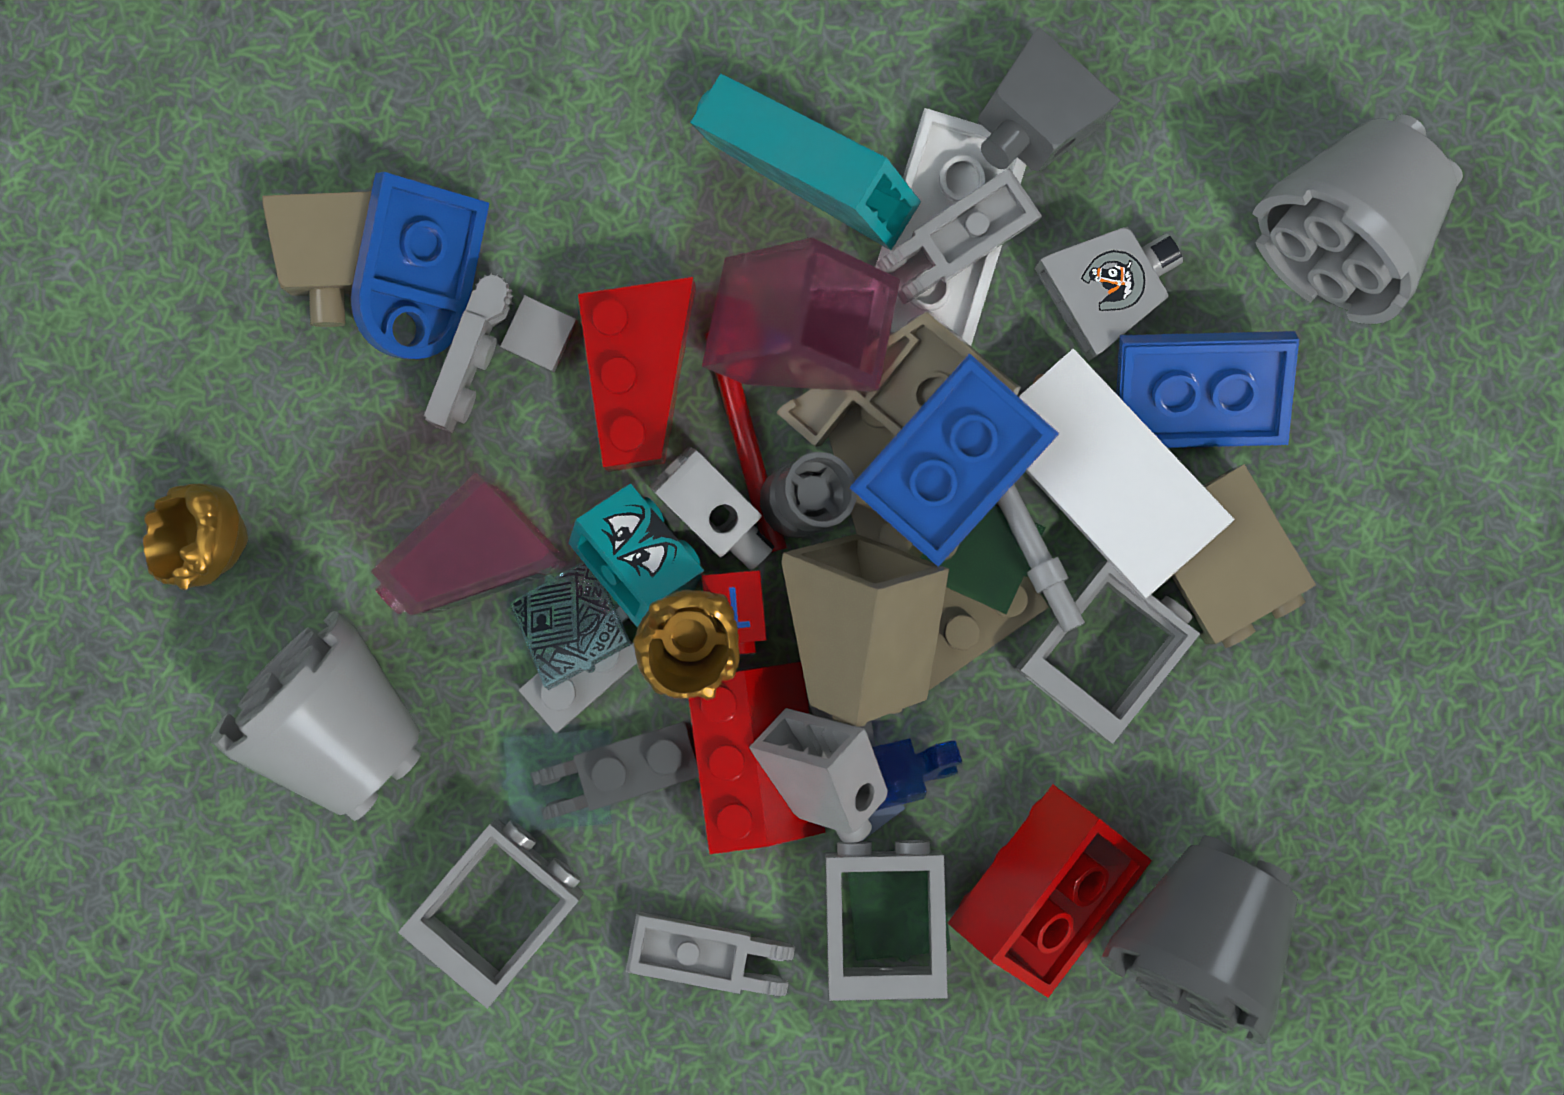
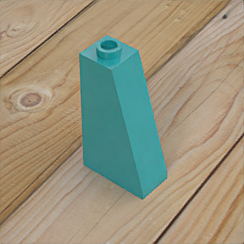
(808, 160)

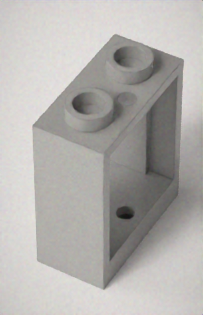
(1108, 724)
(456, 956)
(886, 982)

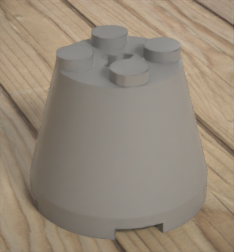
(1360, 218)
(323, 722)

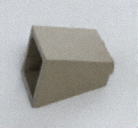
(864, 625)

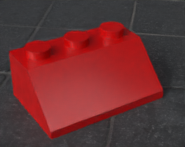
(737, 795)
(1049, 891)

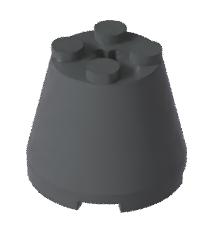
(1211, 939)

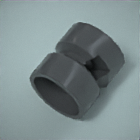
(808, 495)

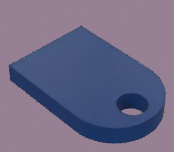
(416, 261)

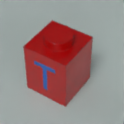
(746, 598)

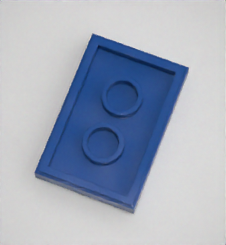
(1210, 386)
(954, 459)

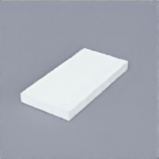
(941, 171)
(1119, 478)

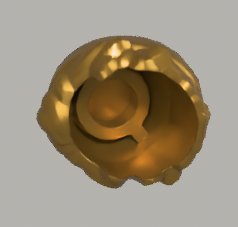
(193, 535)
(688, 644)

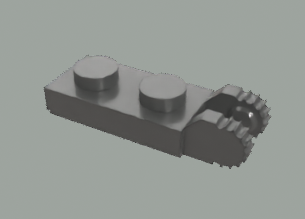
(623, 770)

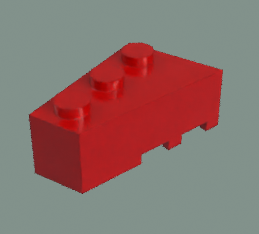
(634, 365)

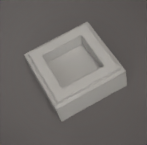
(539, 334)

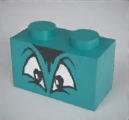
(634, 552)

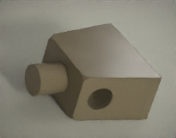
(317, 247)

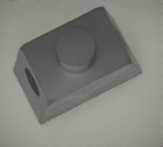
(1043, 106)

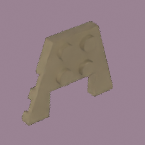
(914, 367)

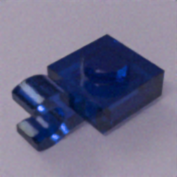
(906, 771)

